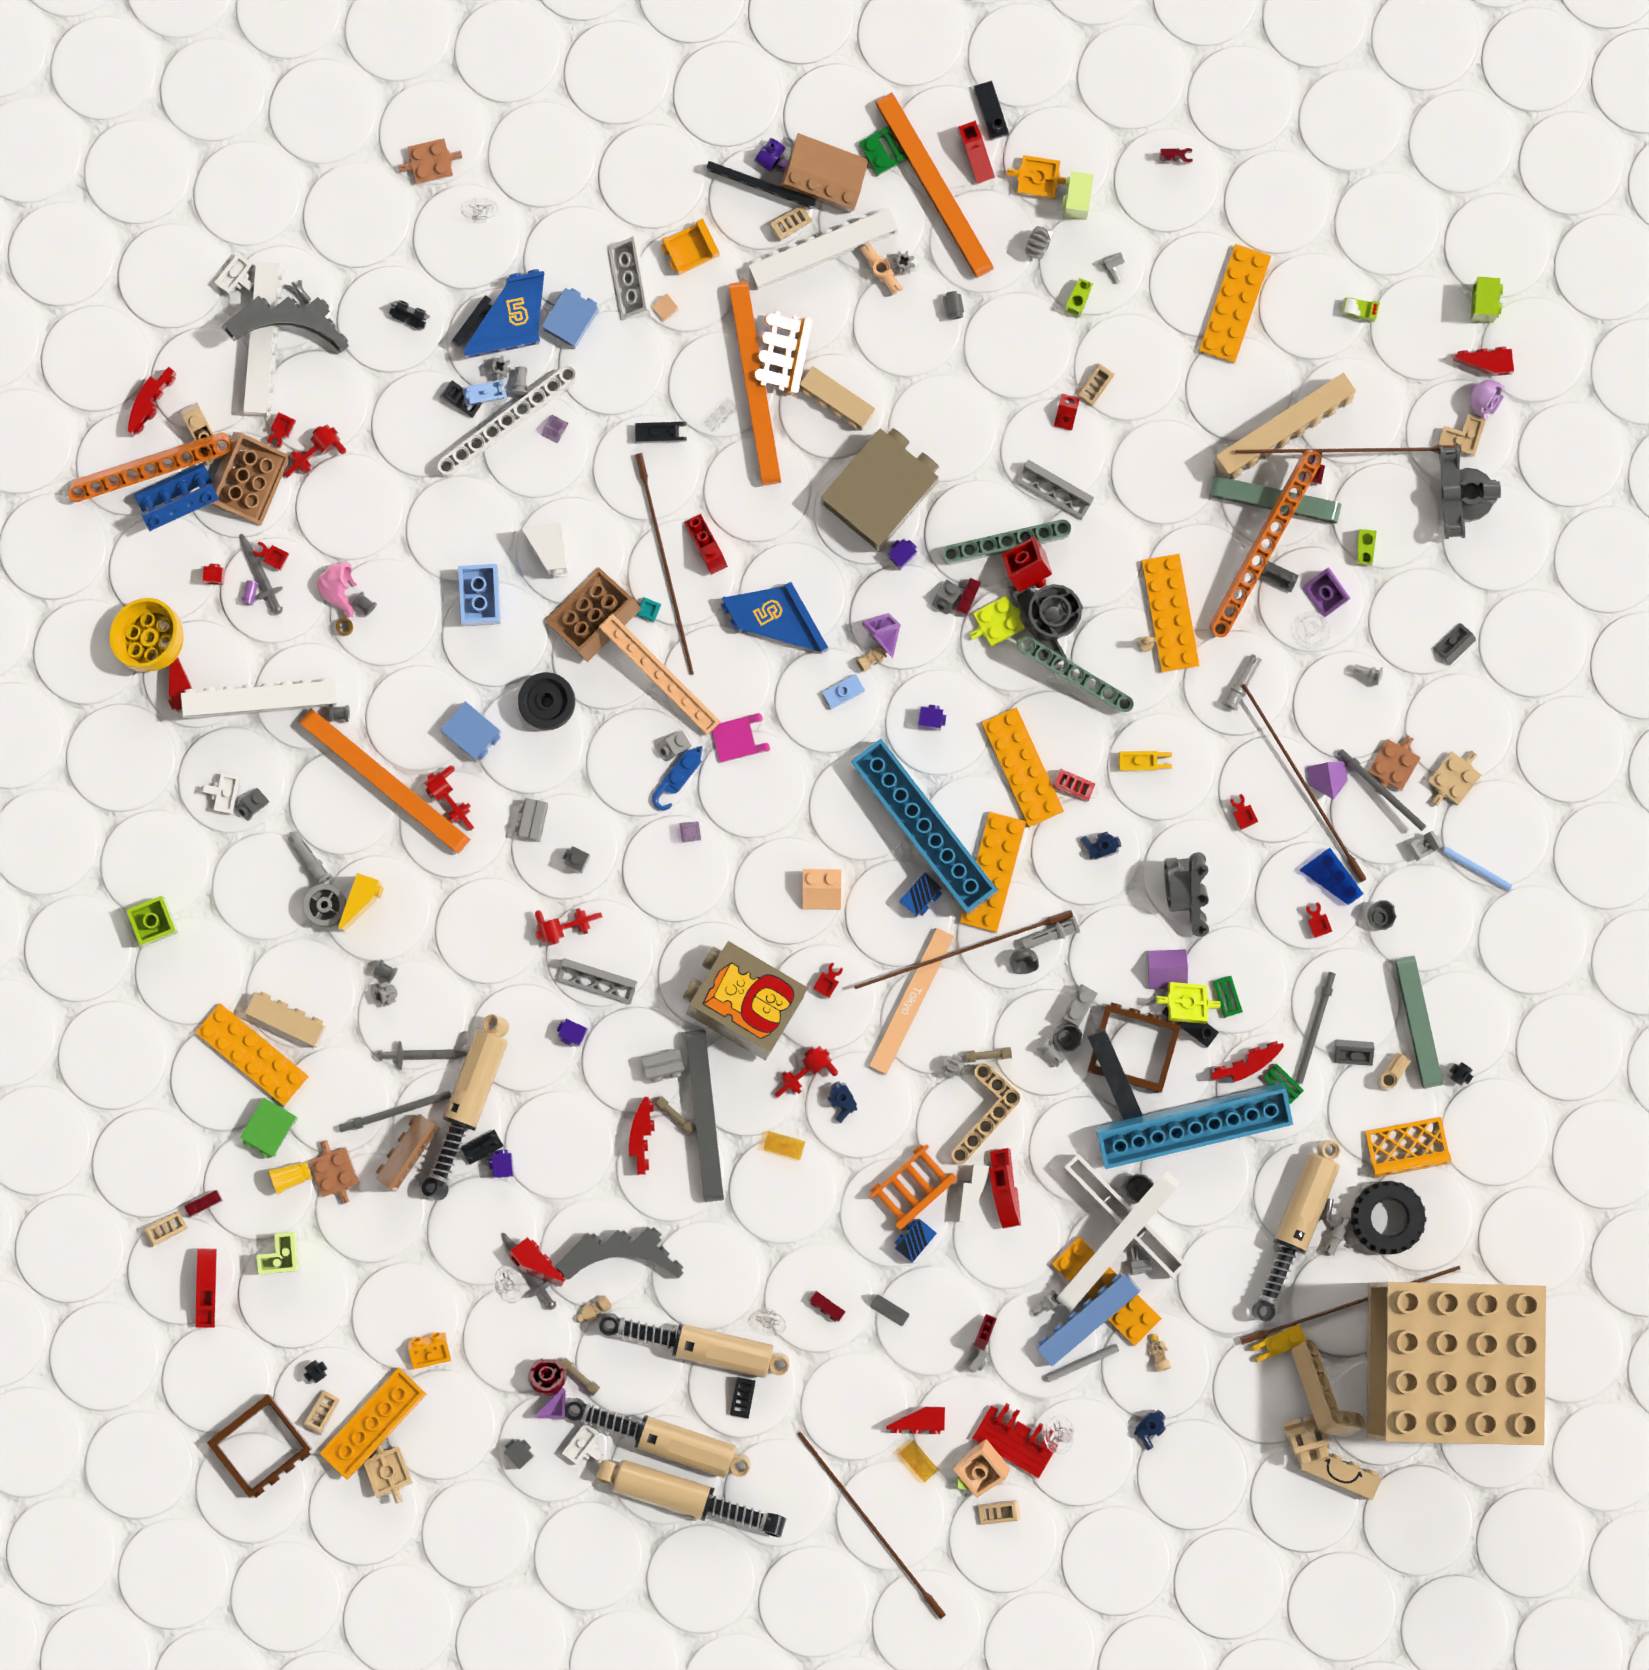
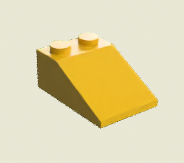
(361, 898)

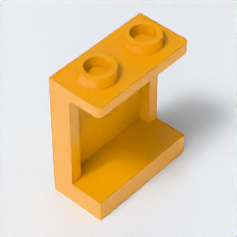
(690, 248)

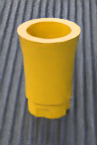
(289, 1176)

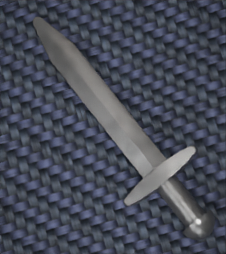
(269, 592)
(419, 1054)
(535, 1282)

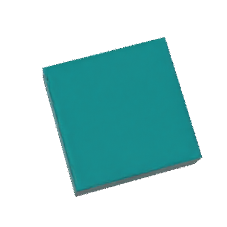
(649, 609)

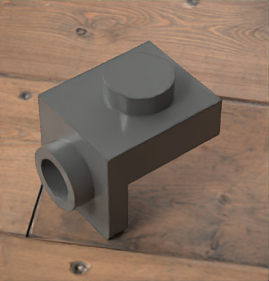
(946, 596)
(252, 804)

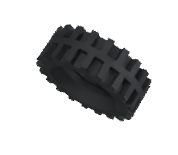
(1363, 1225)

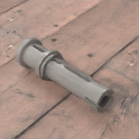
(1237, 690)
(314, 865)
(1060, 930)

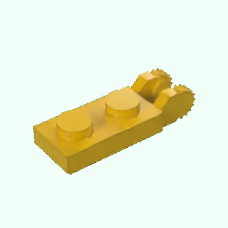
(1142, 760)
(1280, 1342)

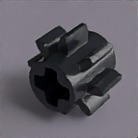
(1461, 1073)
(315, 1371)

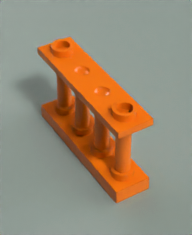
(916, 1205)

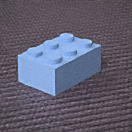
(479, 594)

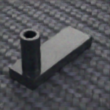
(991, 110)
(482, 307)
(1201, 1032)

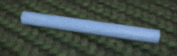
(1476, 868)

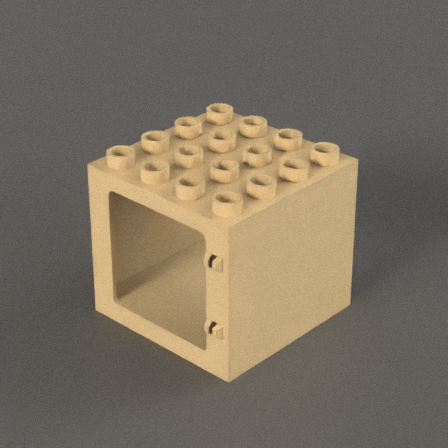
(1456, 1363)

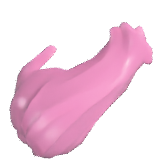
(333, 584)

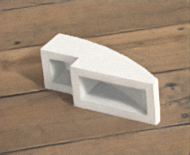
(972, 1191)

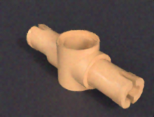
(876, 260)

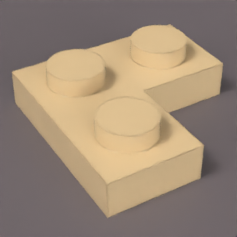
(1467, 438)

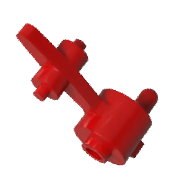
(324, 440)
(440, 788)
(552, 930)
(814, 1061)

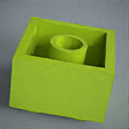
(1485, 299)
(152, 921)

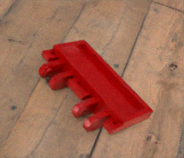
(1014, 1442)

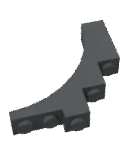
(287, 313)
(618, 1245)

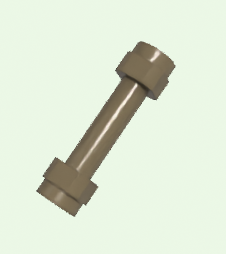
(1004, 1053)
(687, 1126)
(591, 1387)

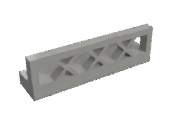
(1059, 483)
(604, 975)

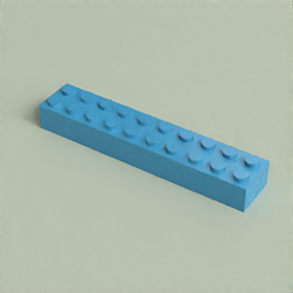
(924, 826)
(1194, 1125)

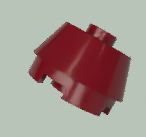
(547, 1376)

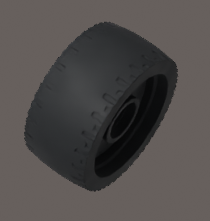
(542, 686)

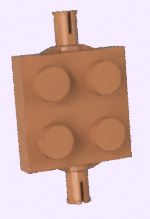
(430, 161)
(1394, 764)
(334, 1172)

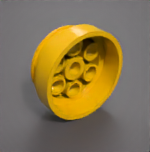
(134, 619)

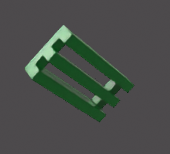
(1223, 1008)
(1278, 1068)

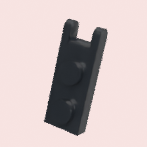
(659, 432)

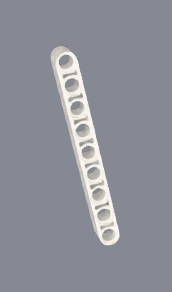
(511, 412)
(1118, 1240)

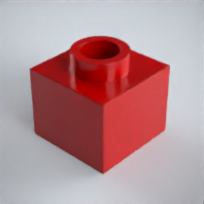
(213, 574)

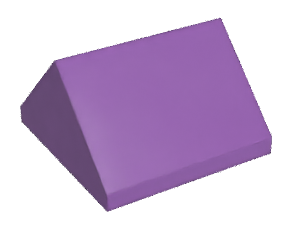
(1326, 592)
(1167, 967)

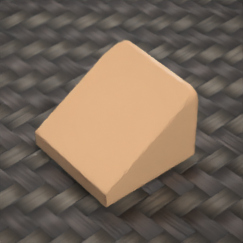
(665, 307)

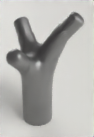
(298, 289)
(1327, 1213)

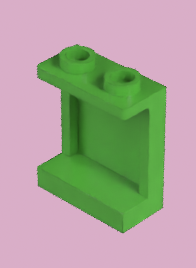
(268, 1128)

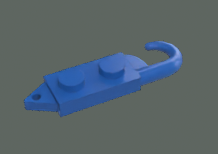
(678, 776)

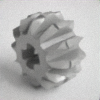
(1038, 242)

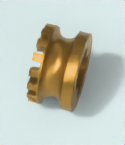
(350, 625)

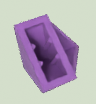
(883, 631)
(1328, 777)
(555, 1407)

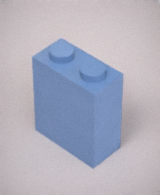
(570, 317)
(471, 731)

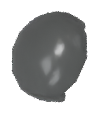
(1381, 915)
(1024, 961)
(1067, 1037)
(1138, 1186)

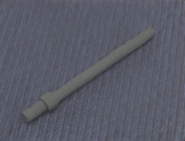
(1355, 765)
(1326, 991)
(359, 1122)

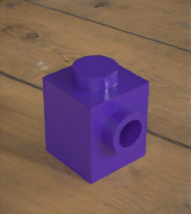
(902, 552)
(931, 717)
(571, 1032)
(502, 1164)

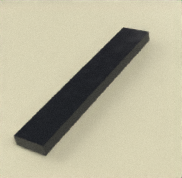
(761, 185)
(1114, 1075)

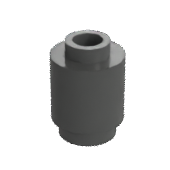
(953, 305)

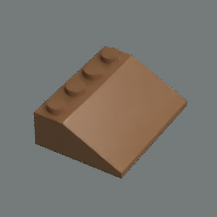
(824, 173)
(248, 478)
(587, 608)
(407, 1152)

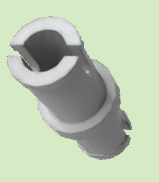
(1337, 1235)

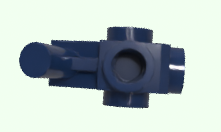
(1104, 847)
(842, 1097)
(1150, 1425)

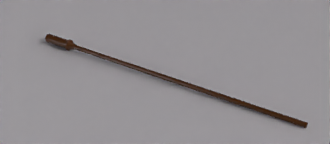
(1434, 449)
(644, 477)
(1351, 860)
(1049, 921)
(1263, 1333)
(928, 1598)

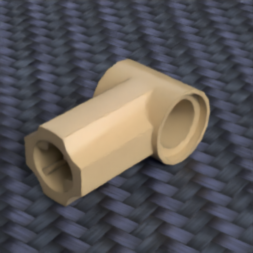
(1394, 1070)

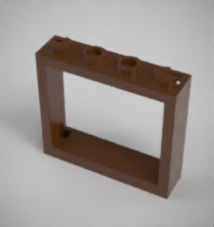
(1152, 1019)
(236, 1424)

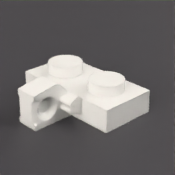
(236, 275)
(224, 792)
(583, 1445)

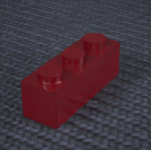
(968, 597)
(203, 1203)
(827, 1306)
(985, 1332)

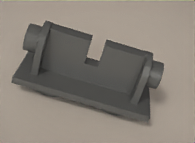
(1279, 576)

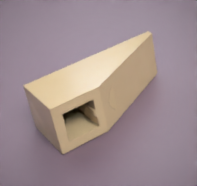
(198, 426)

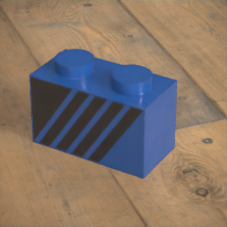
(921, 895)
(915, 1240)

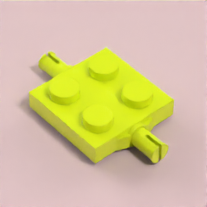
(998, 621)
(1188, 1002)

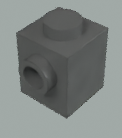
(576, 859)
(518, 1452)

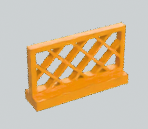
(1414, 1162)

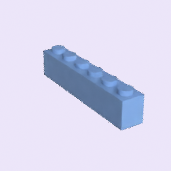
(1085, 1322)

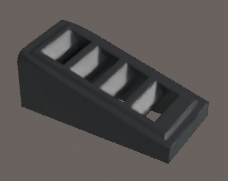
(457, 404)
(739, 1380)

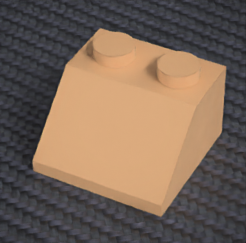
(822, 889)
(982, 1468)

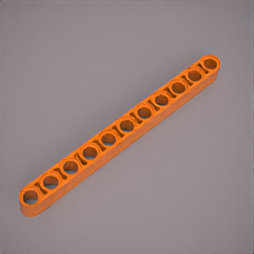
(934, 185)
(756, 393)
(1265, 533)
(384, 781)

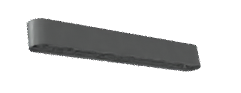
(704, 1116)

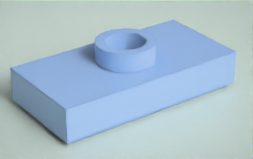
(843, 691)

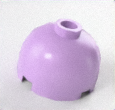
(1486, 397)

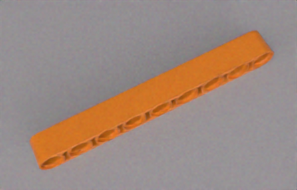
(155, 460)

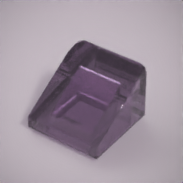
(554, 429)
(690, 831)

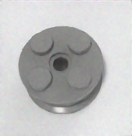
(313, 905)

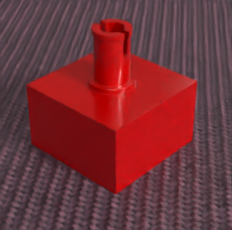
(1027, 565)

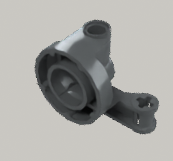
(1459, 510)
(1033, 607)
(1185, 889)

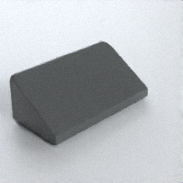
(1455, 643)
(1354, 1052)
(889, 1310)

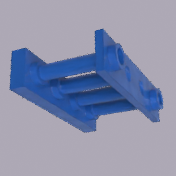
(172, 487)

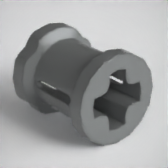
(364, 603)
(339, 713)
(385, 971)

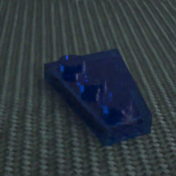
(1333, 876)

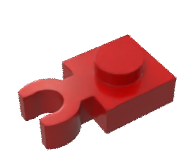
(282, 427)
(274, 556)
(1244, 815)
(1319, 923)
(826, 983)

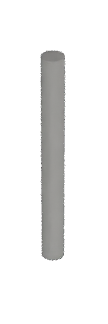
(1082, 1363)

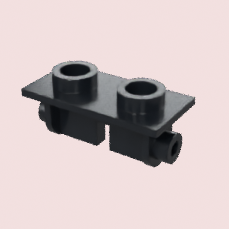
(416, 316)
(482, 1147)

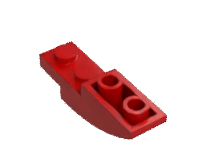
(143, 406)
(1255, 1059)
(641, 1127)
(1003, 1188)
(206, 1287)

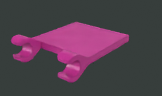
(736, 740)

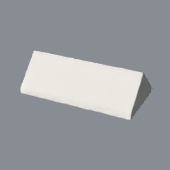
(629, 279)

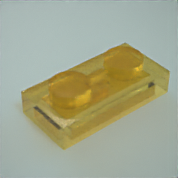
(784, 1145)
(918, 1461)

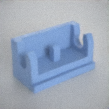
(483, 393)

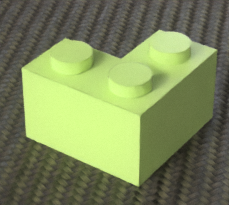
(1079, 193)
(285, 1257)

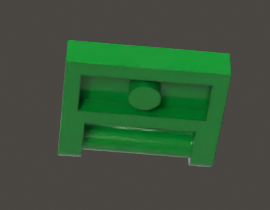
(877, 154)

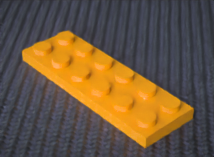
(1235, 303)
(1170, 613)
(1022, 767)
(997, 860)
(252, 1054)
(1134, 1318)
(373, 1423)

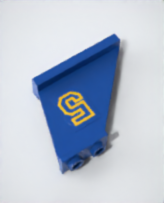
(512, 318)
(775, 615)

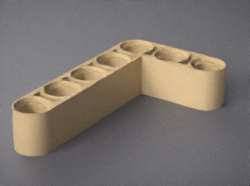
(989, 1116)
(1320, 1395)

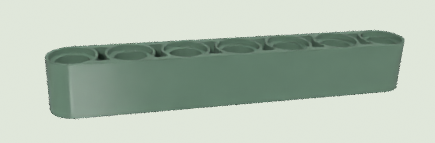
(1266, 497)
(999, 548)
(1083, 678)
(1418, 1022)

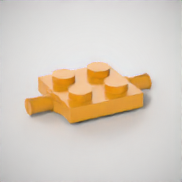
(1038, 177)

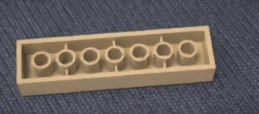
(1286, 425)

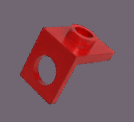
(1066, 412)

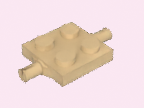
(1454, 778)
(388, 1472)

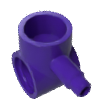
(770, 154)

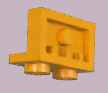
(429, 1350)

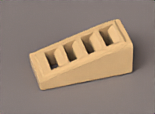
(782, 235)
(1106, 371)
(150, 1237)
(319, 1430)
(1015, 1509)

